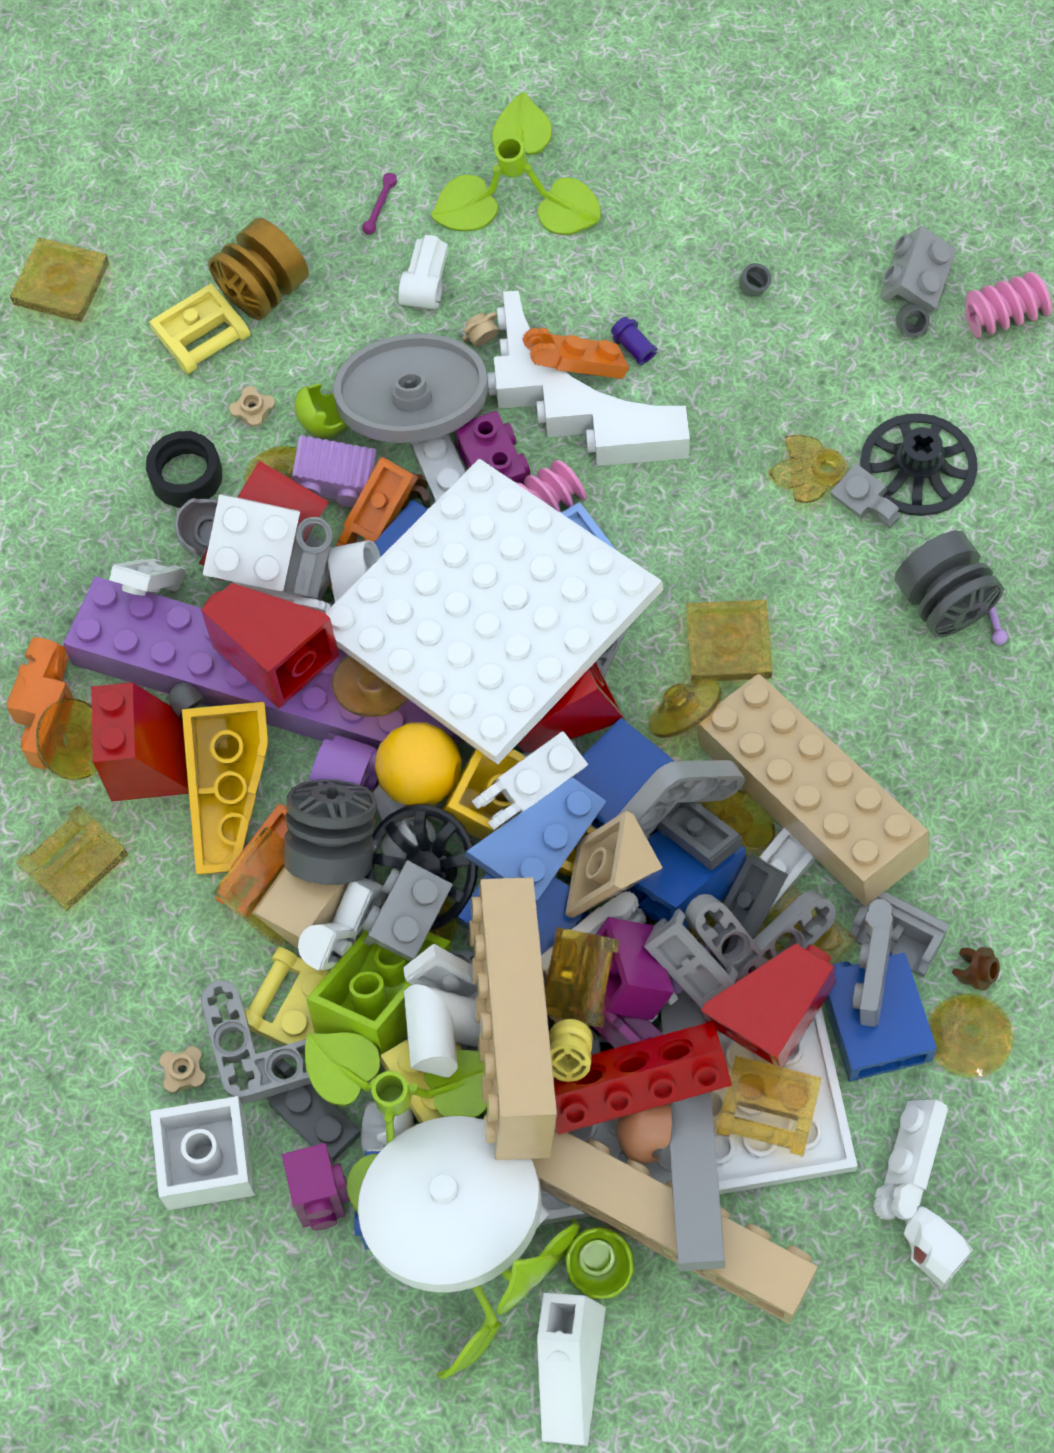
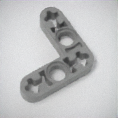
(683, 783)
(750, 951)
(259, 1065)

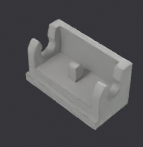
(913, 933)
(688, 960)

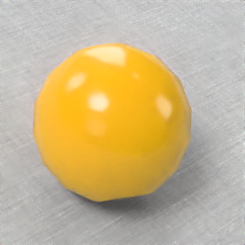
(418, 764)

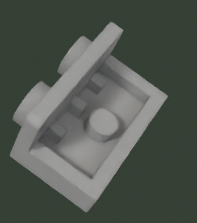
(918, 269)
(407, 911)

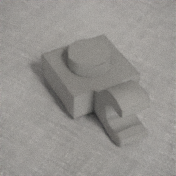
(864, 494)

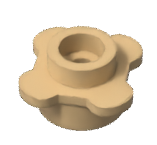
(481, 329)
(256, 415)
(190, 1078)

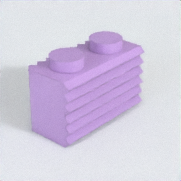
(333, 468)

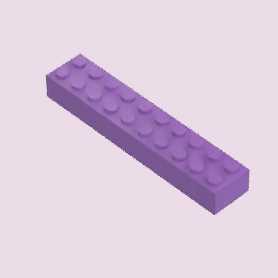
(167, 643)

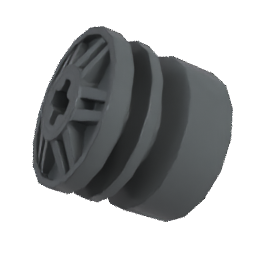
(948, 583)
(329, 831)

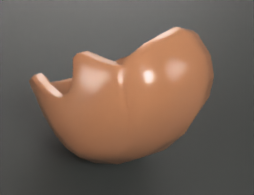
(644, 1133)

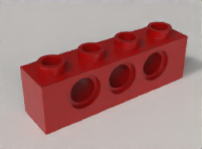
(643, 1077)

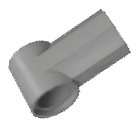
(308, 562)

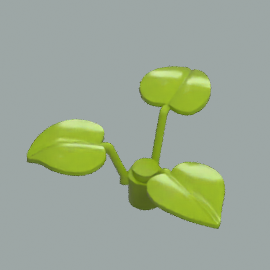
(519, 131)
(347, 1061)
(524, 1276)

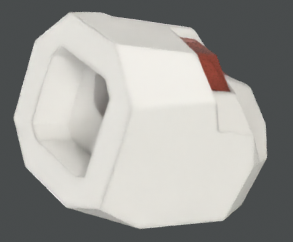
(935, 1246)

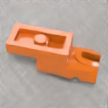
(36, 689)

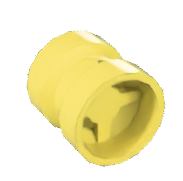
(570, 1049)

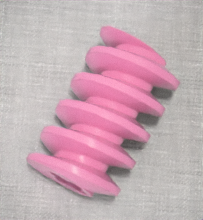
(1007, 301)
(555, 485)

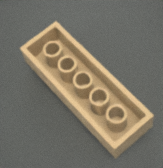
(815, 790)
(512, 1020)

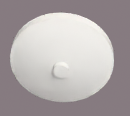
(444, 1207)

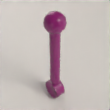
(389, 181)

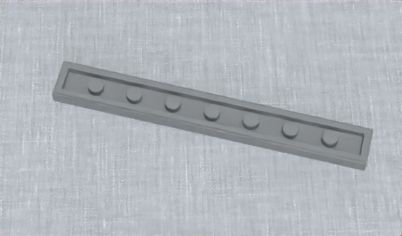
(694, 1162)

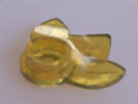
(804, 467)

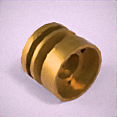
(258, 268)

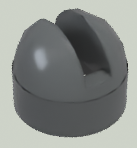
(756, 275)
(908, 328)
(184, 696)

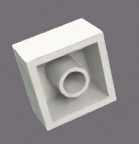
(251, 542)
(202, 1153)

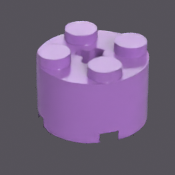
(346, 761)

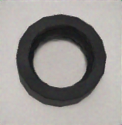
(175, 445)

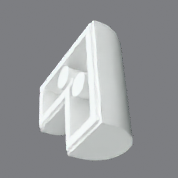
(326, 943)
(434, 1025)

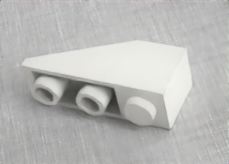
(568, 1365)

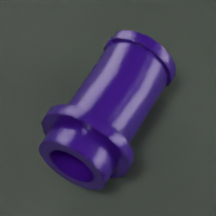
(627, 333)

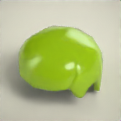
(318, 413)
(599, 1262)

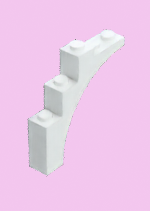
(613, 427)

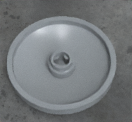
(410, 388)

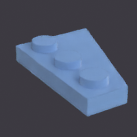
(539, 837)

